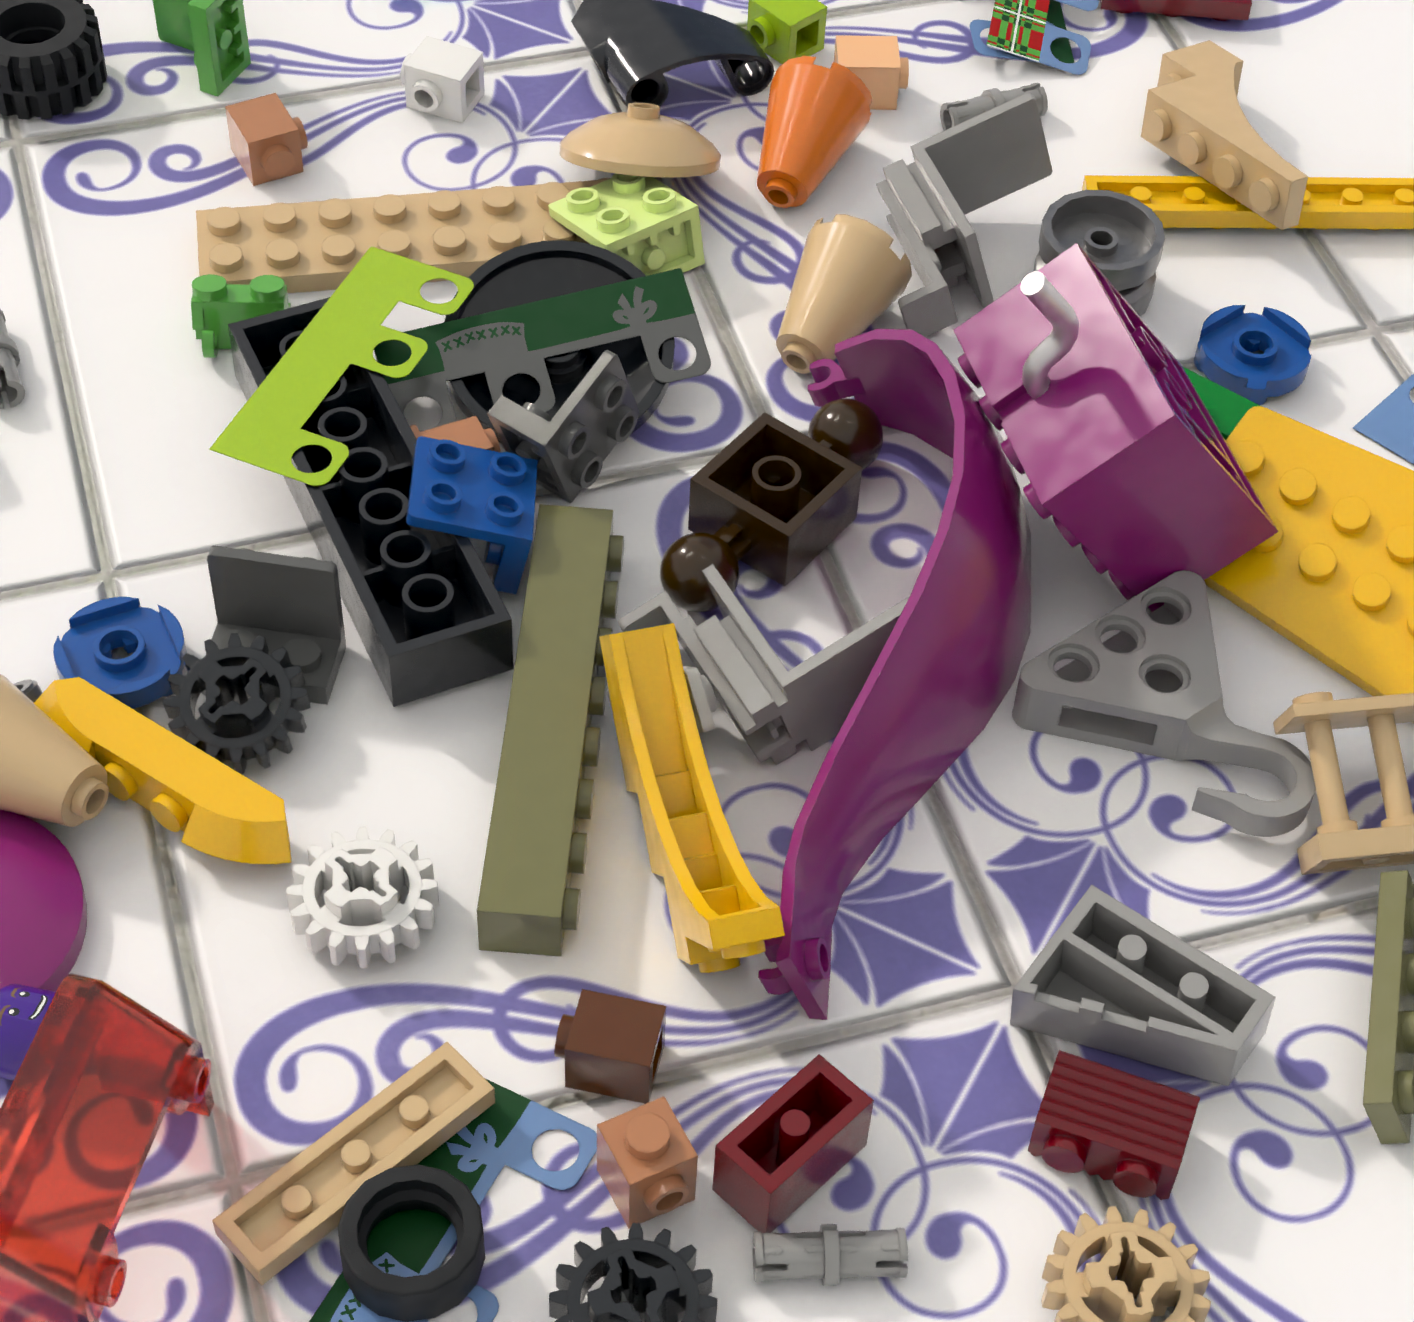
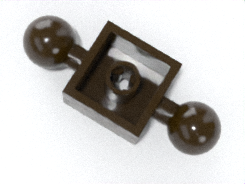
(772, 500)

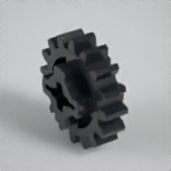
(238, 692)
(647, 1274)

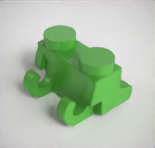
(219, 304)

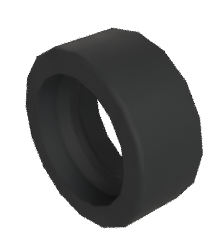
(406, 1190)

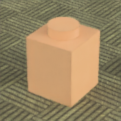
(876, 64)

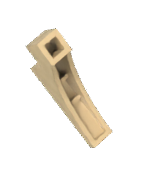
(1202, 126)

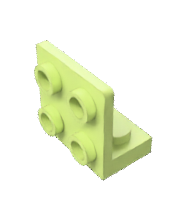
(636, 221)

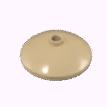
(640, 145)

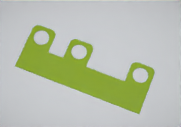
(339, 335)

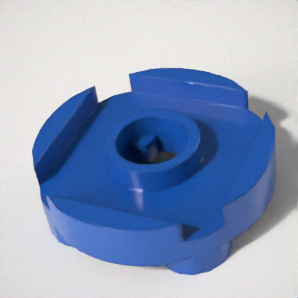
(1227, 346)
(121, 622)

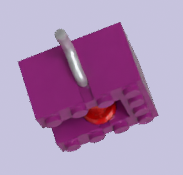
(1109, 429)

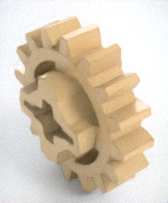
(1145, 1269)

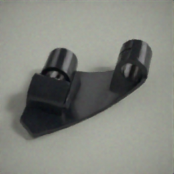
(645, 38)

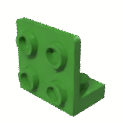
(214, 33)

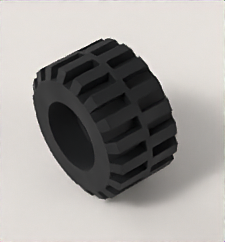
(49, 57)

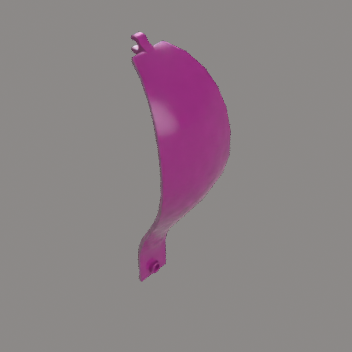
(942, 663)

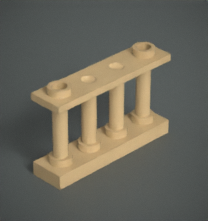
(1339, 841)

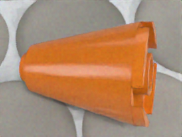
(808, 127)

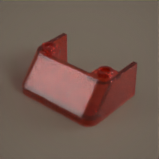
(77, 1142)

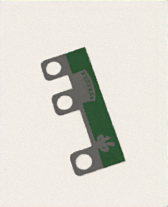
(523, 335)

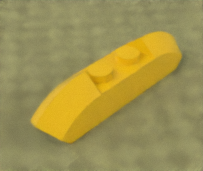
(172, 778)

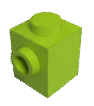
(787, 27)

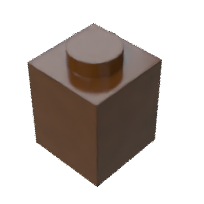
(612, 1045)

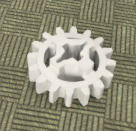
(362, 897)

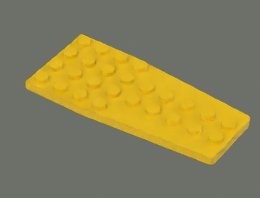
(1342, 554)

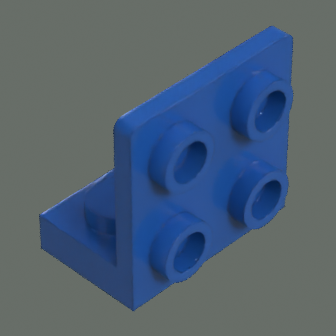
(477, 497)

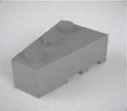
(1140, 994)

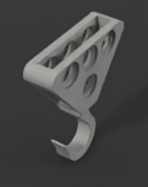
(1162, 697)

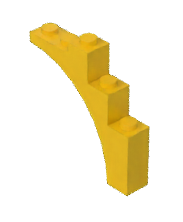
(709, 890)

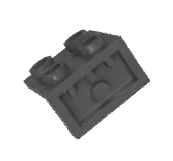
(578, 436)
(288, 603)

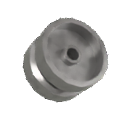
(1114, 232)

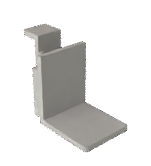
(950, 179)
(763, 699)

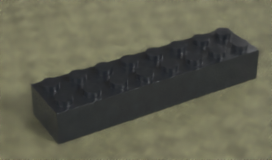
(409, 589)

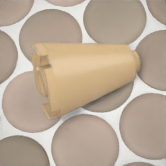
(839, 289)
(43, 767)

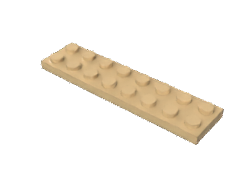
(322, 241)

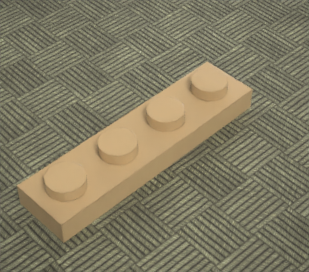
(389, 1131)

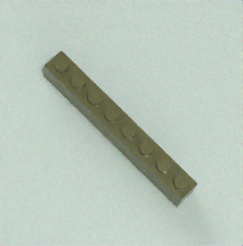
(549, 735)

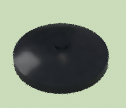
(544, 272)

